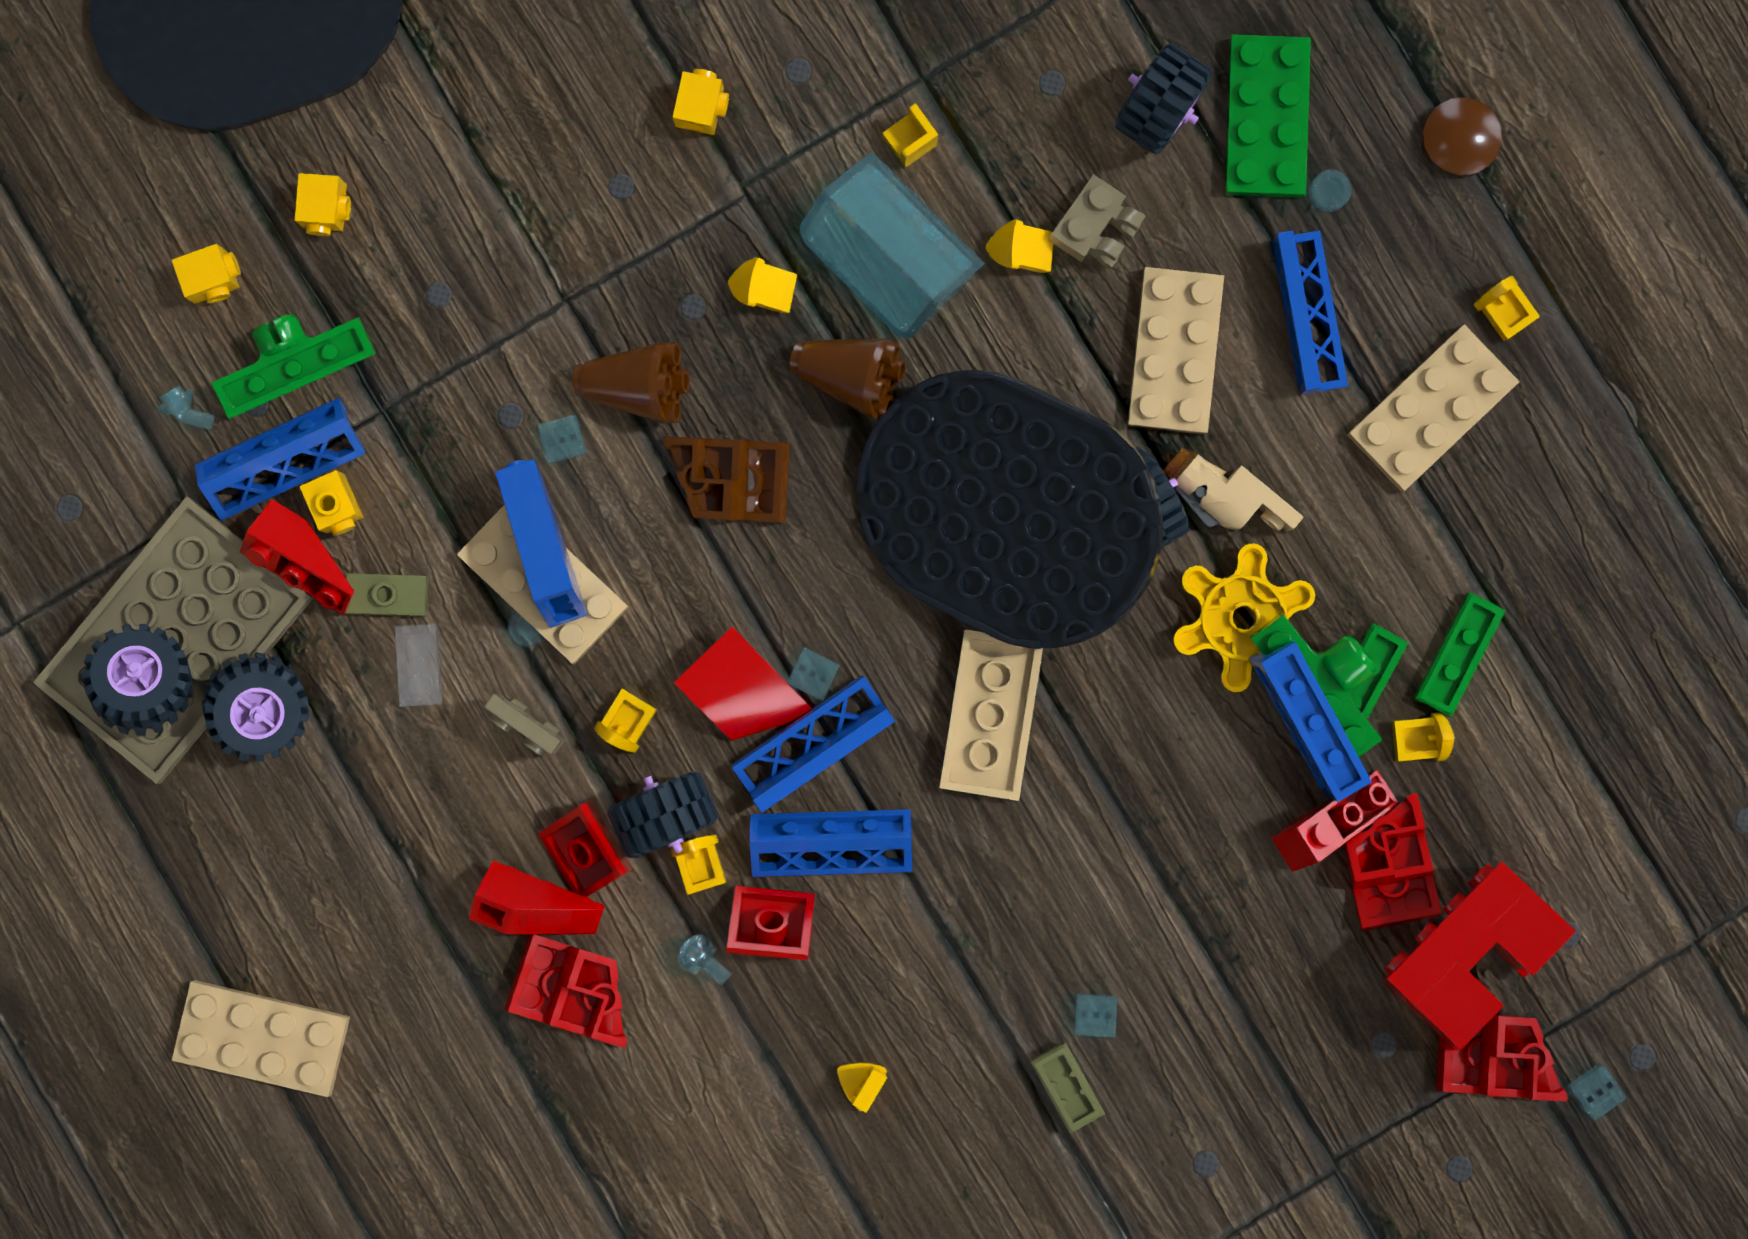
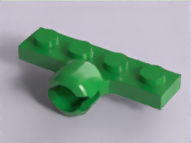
(1337, 672)

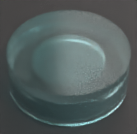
(1330, 190)
(523, 631)

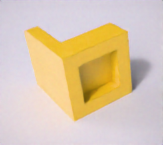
(911, 136)

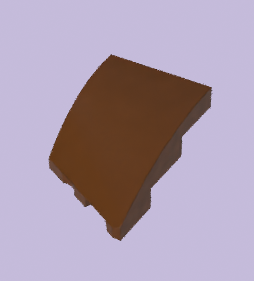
(732, 477)

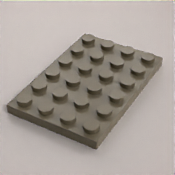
(200, 594)

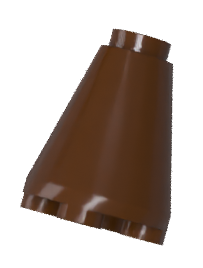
(852, 370)
(637, 381)

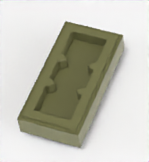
(388, 594)
(1067, 1087)

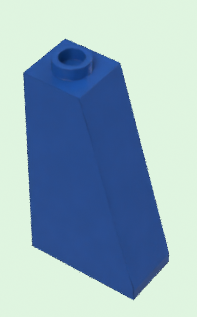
(540, 543)

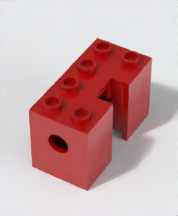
(1495, 914)

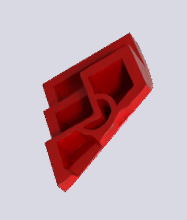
(740, 689)
(1393, 869)
(568, 990)
(1501, 1061)

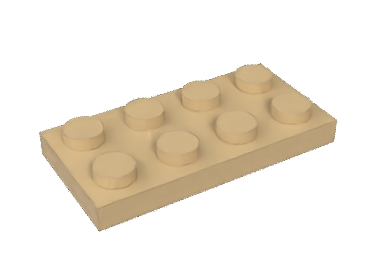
(1175, 350)
(1433, 408)
(498, 562)
(990, 717)
(261, 1038)

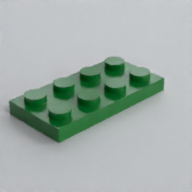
(1267, 116)

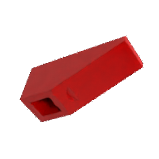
(295, 553)
(1333, 824)
(527, 905)

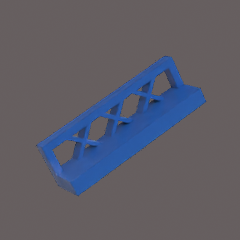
(1297, 311)
(270, 449)
(1311, 721)
(821, 755)
(830, 836)

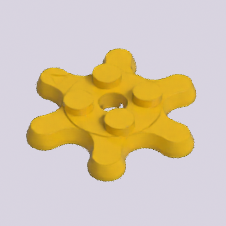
(1220, 598)

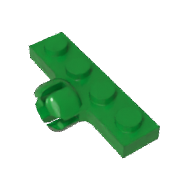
(292, 362)

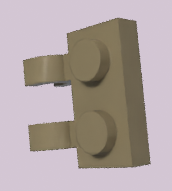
(1087, 219)
(512, 715)

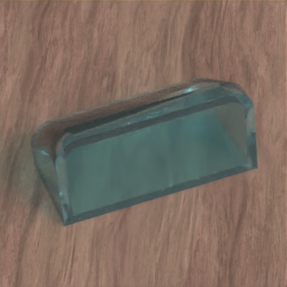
(888, 246)

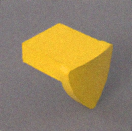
(1021, 247)
(763, 285)
(1507, 308)
(625, 721)
(1423, 738)
(700, 863)
(861, 1082)

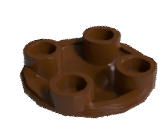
(1462, 136)

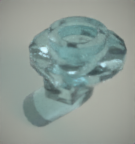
(178, 404)
(697, 955)

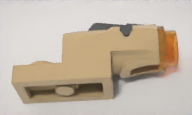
(1226, 500)

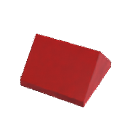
(584, 850)
(771, 923)

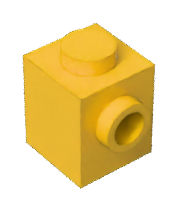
(700, 101)
(321, 204)
(207, 274)
(332, 503)

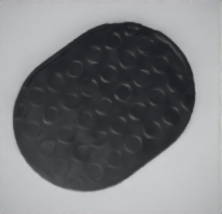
(238, 59)
(1009, 509)

